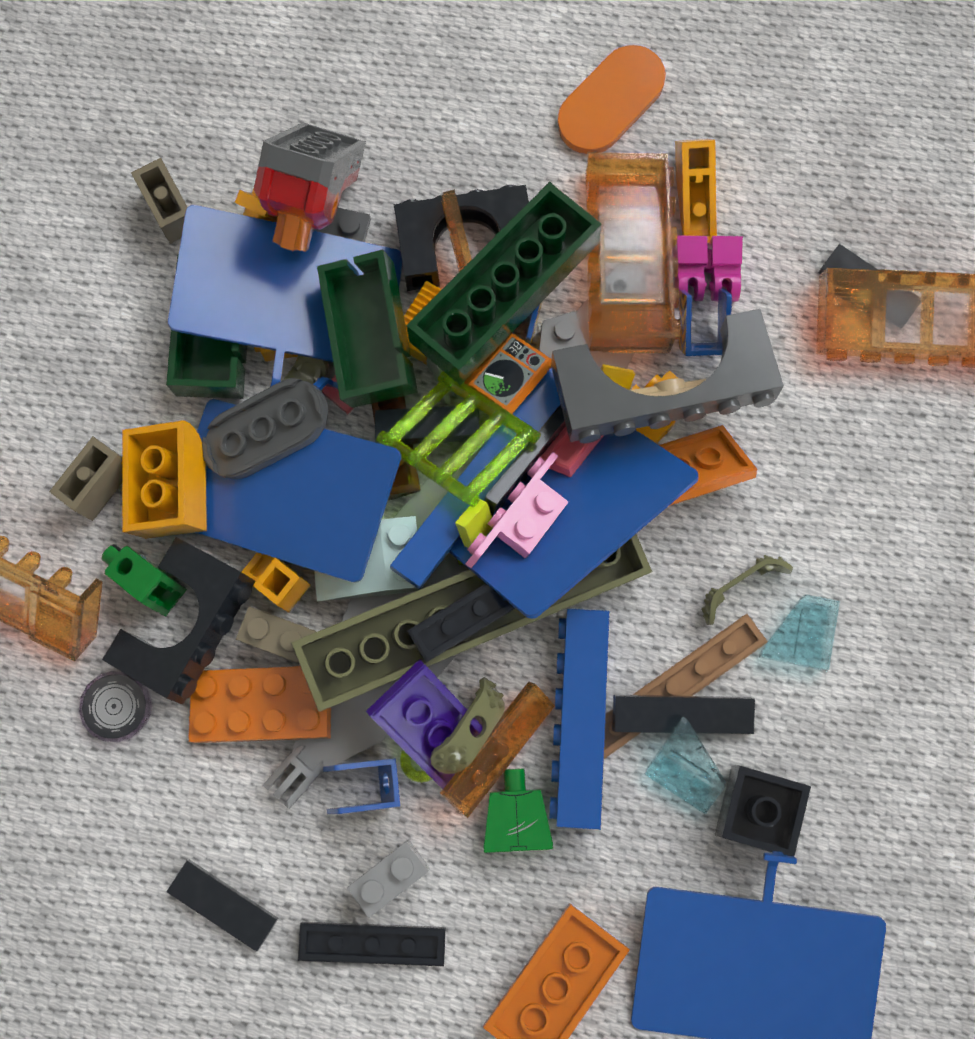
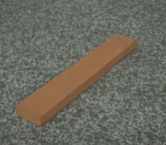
(695, 671)

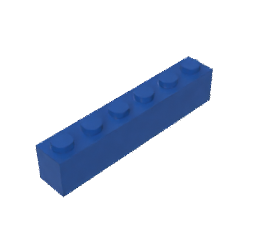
(582, 719)

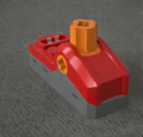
(304, 179)

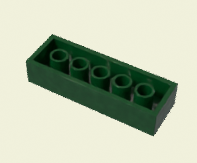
(504, 283)

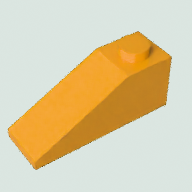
(696, 186)

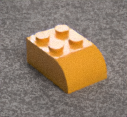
(163, 480)

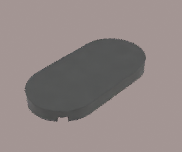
(265, 428)

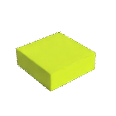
(474, 522)

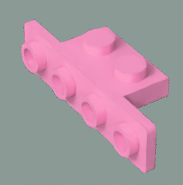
(527, 519)

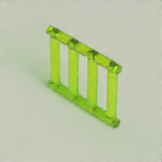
(443, 475)

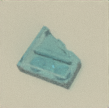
(805, 634)
(687, 768)

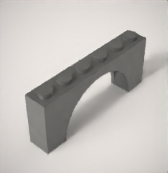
(600, 407)

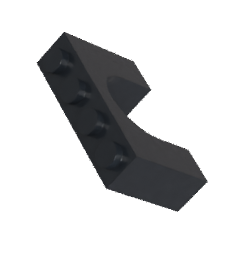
(424, 222)
(177, 668)

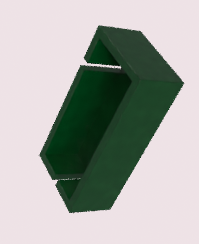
(367, 329)
(205, 366)

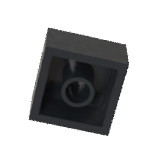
(762, 810)

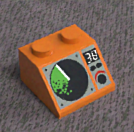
(510, 373)

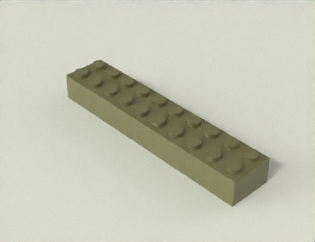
(378, 650)

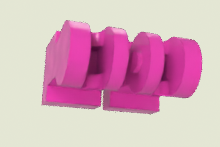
(719, 258)

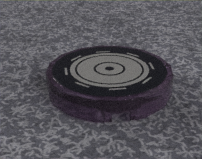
(115, 707)

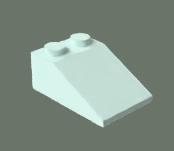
(378, 577)

